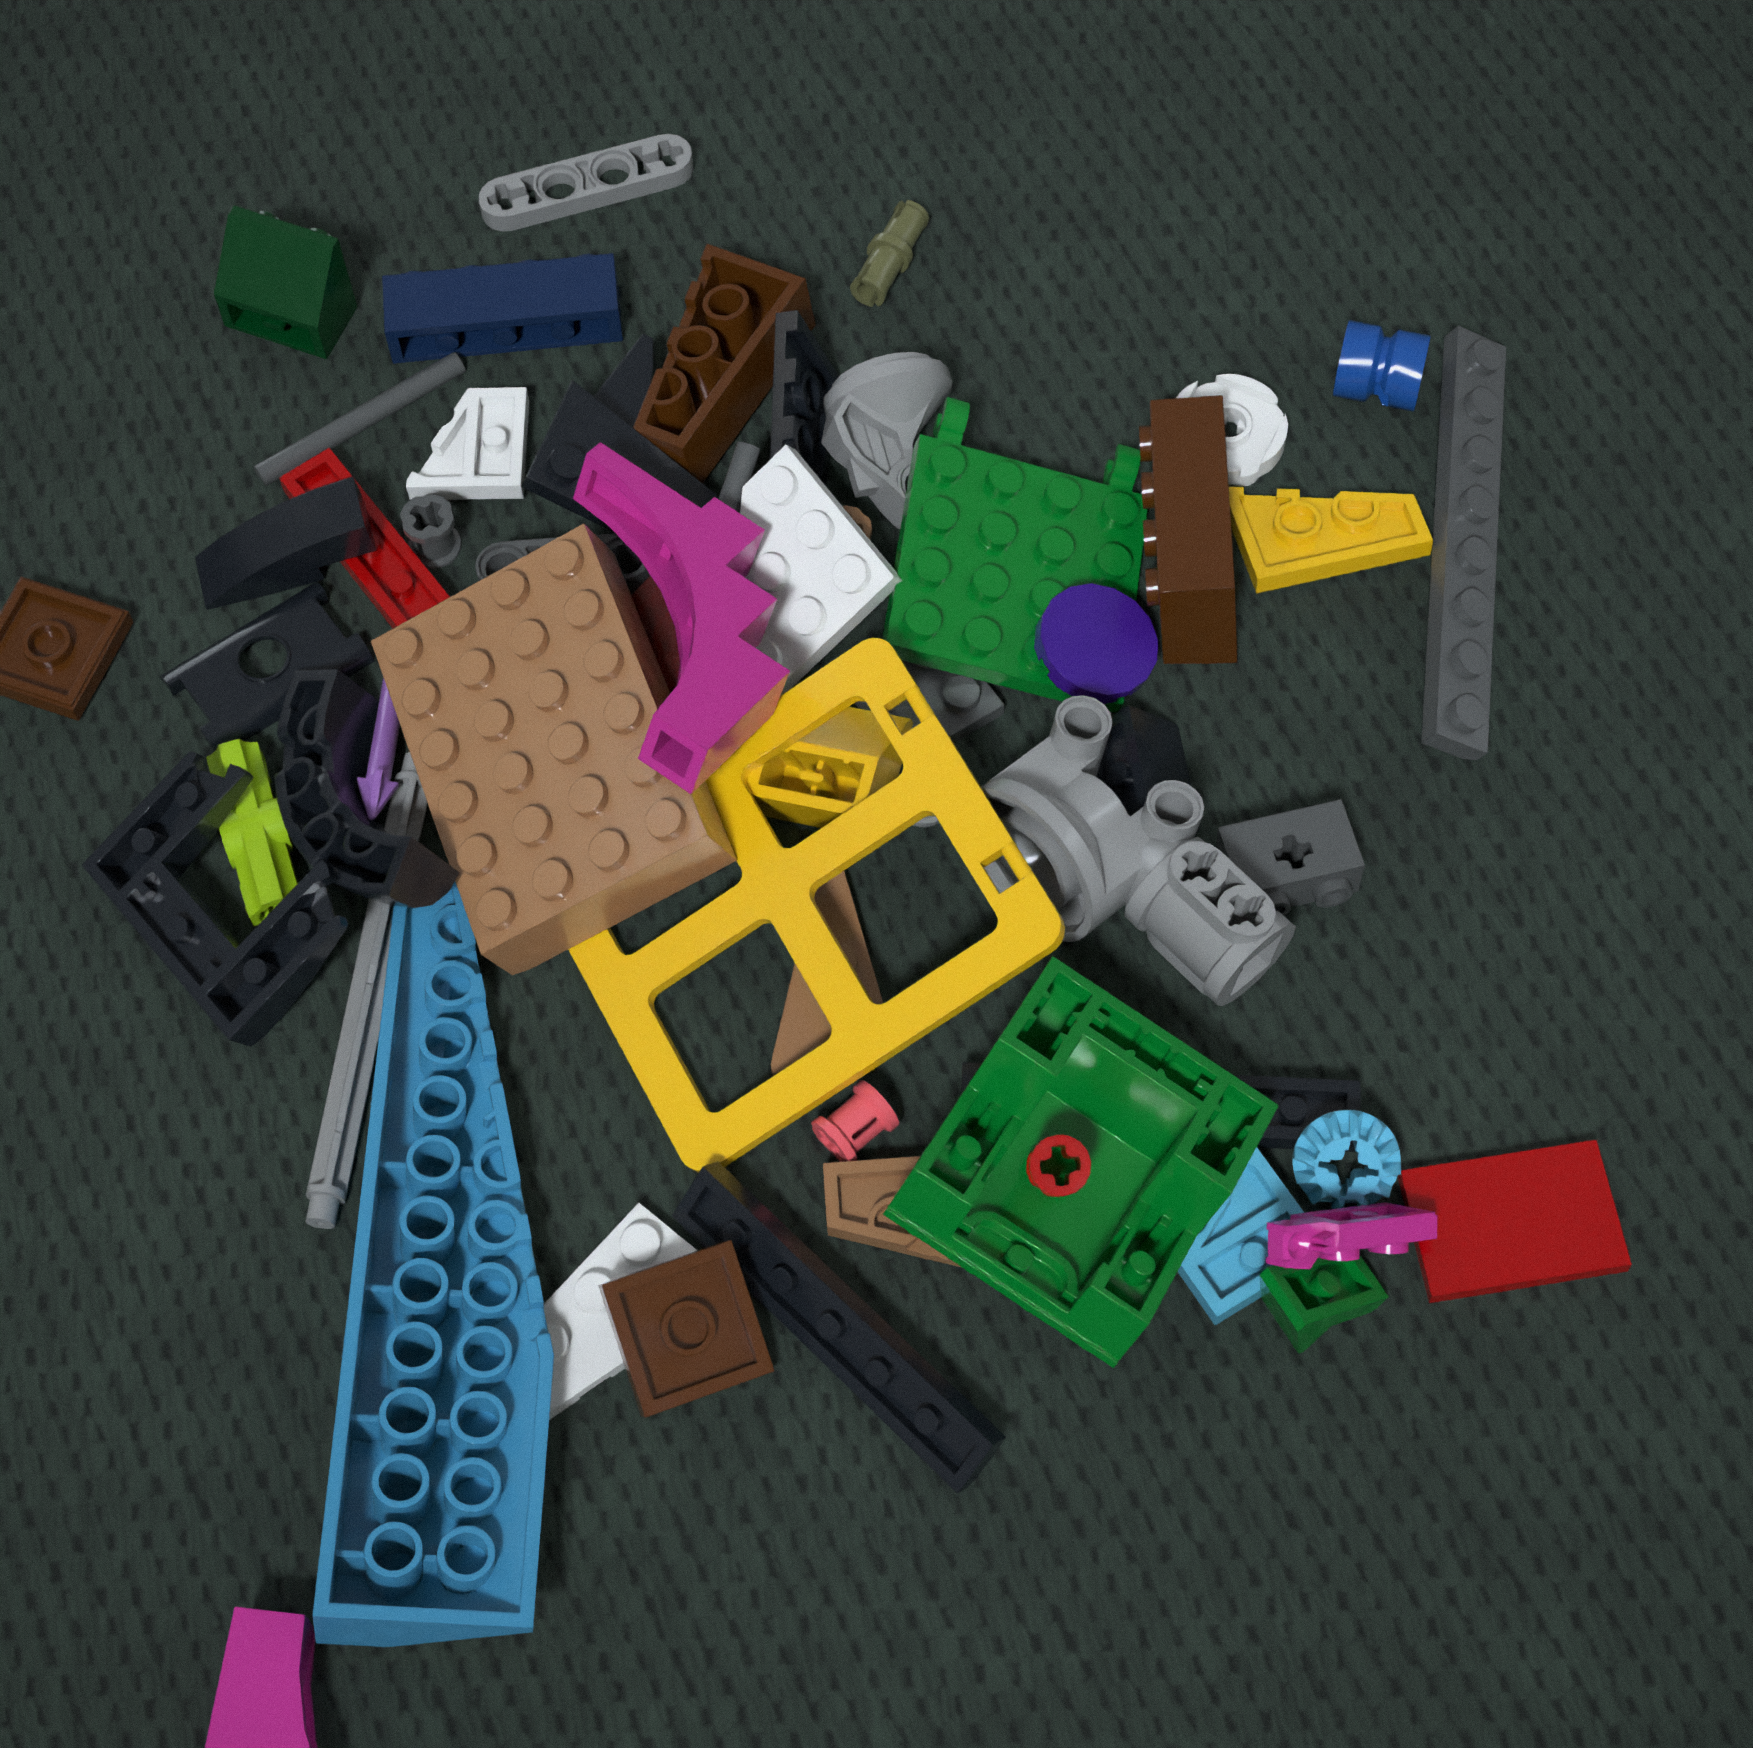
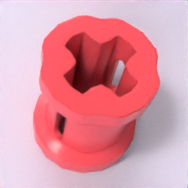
(855, 1122)

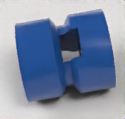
(1381, 365)

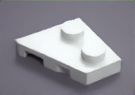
(479, 449)

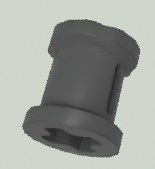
(430, 530)

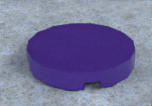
(1096, 642)

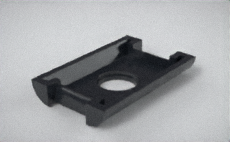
(246, 705)

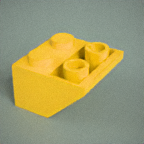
(828, 769)

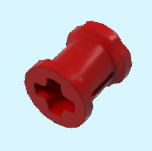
(1070, 1149)

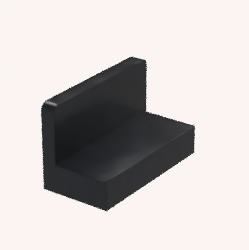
(1140, 755)

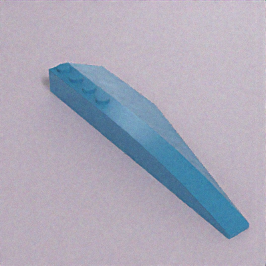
(443, 1331)

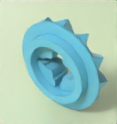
(1327, 1140)

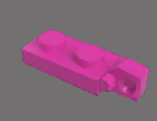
(1344, 1231)

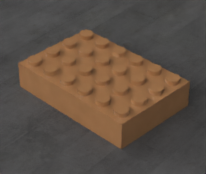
(528, 745)

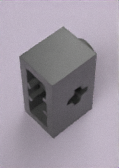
(1298, 855)

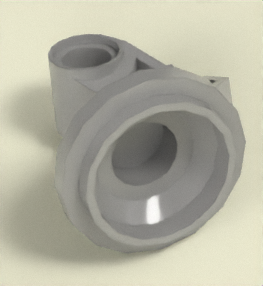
(875, 418)

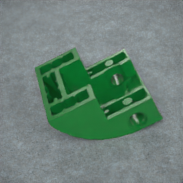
(1162, 1145)

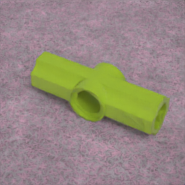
(255, 832)

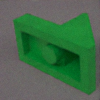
(1318, 1298)

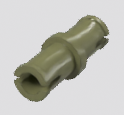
(889, 253)

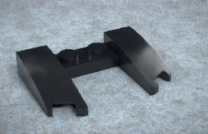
(141, 871)

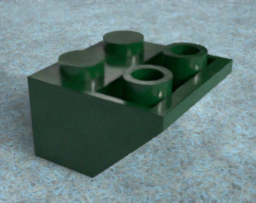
(283, 282)

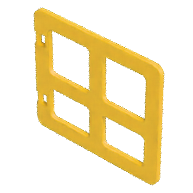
(781, 889)

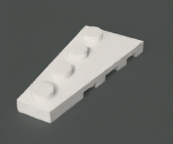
(576, 1313)

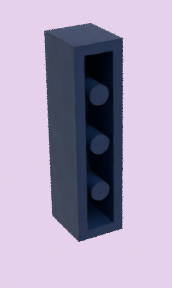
(502, 308)

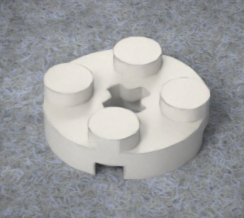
(1259, 425)

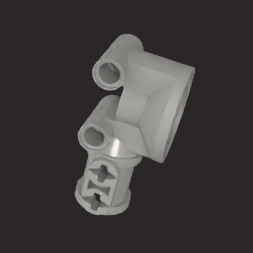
(1098, 858)

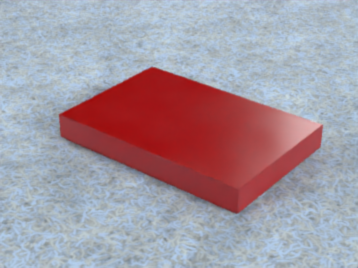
(1516, 1221)

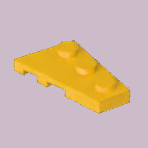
(1312, 539)

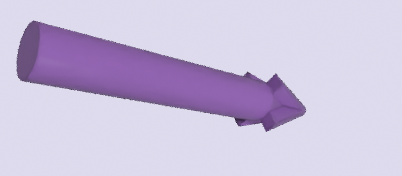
(377, 786)

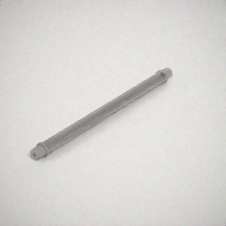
(360, 1028)

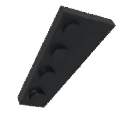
(799, 386)
(578, 428)

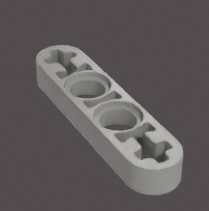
(584, 175)

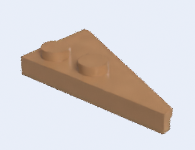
(803, 1021)

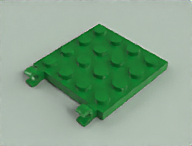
(992, 547)

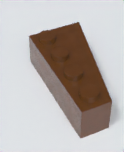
(719, 358)
(1189, 529)

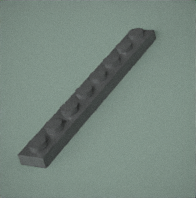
(1464, 546)

